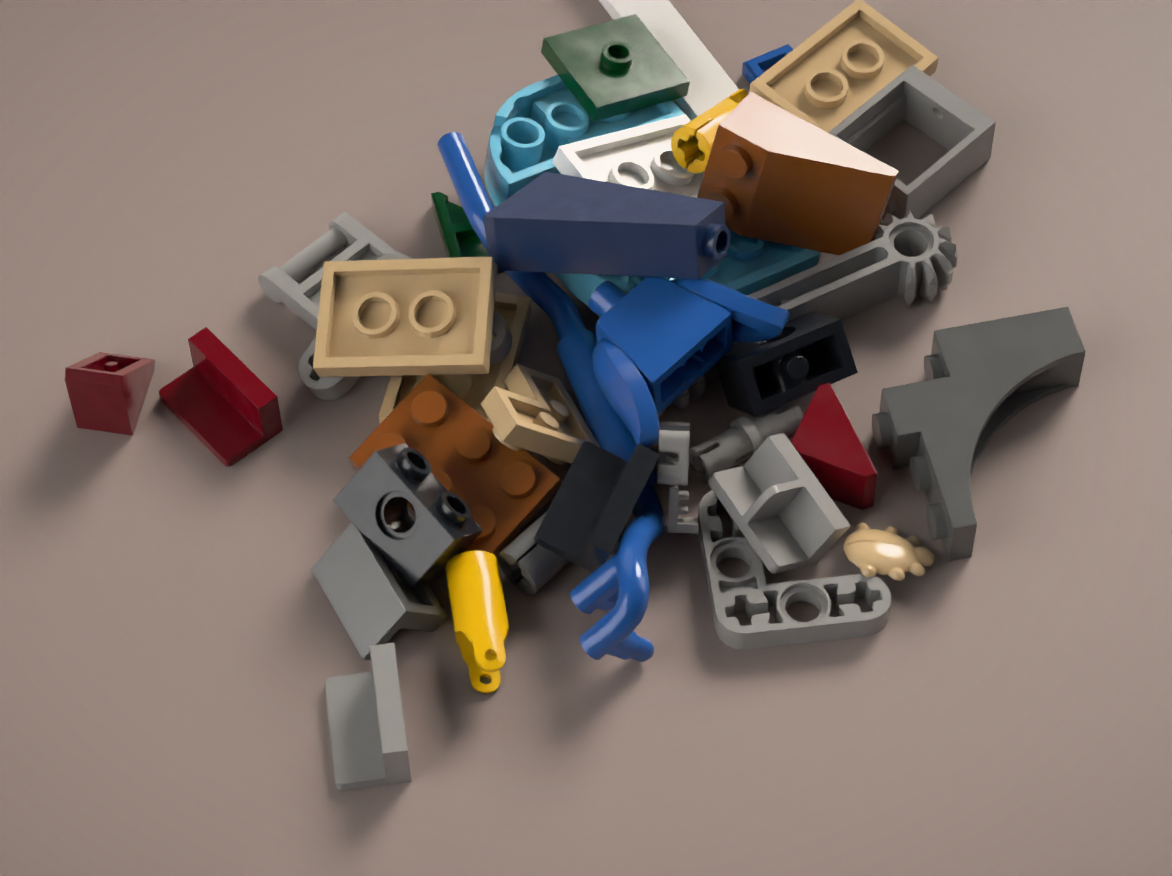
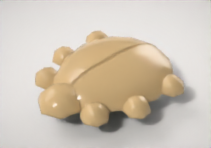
(886, 552)

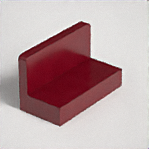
(222, 401)

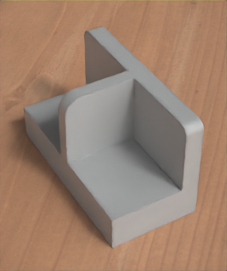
(780, 506)

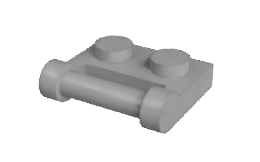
(304, 298)

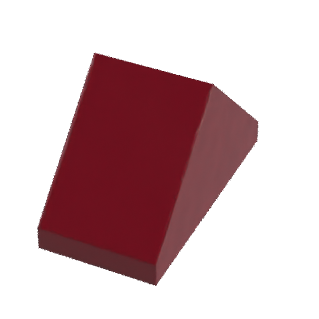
(108, 391)
(835, 451)

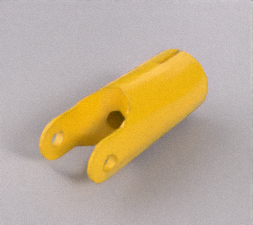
(694, 140)
(479, 615)

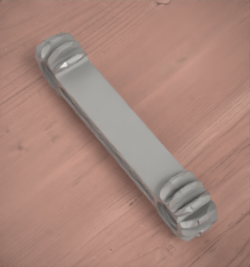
(903, 260)

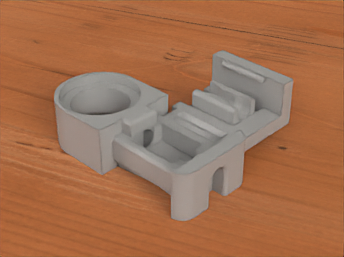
(673, 471)

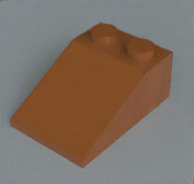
(794, 181)

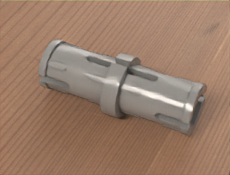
(743, 439)

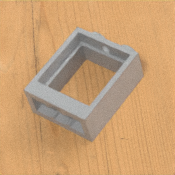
(919, 100)

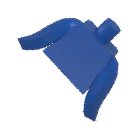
(666, 339)

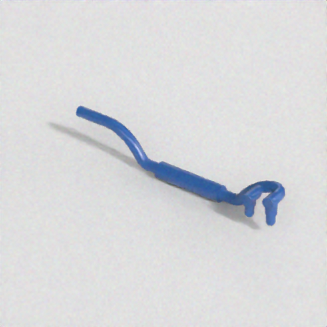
(623, 579)

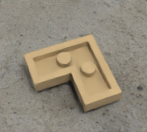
(537, 416)

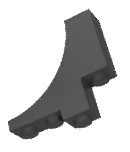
(972, 388)

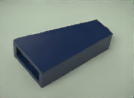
(605, 230)

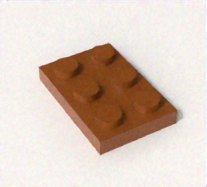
(496, 482)

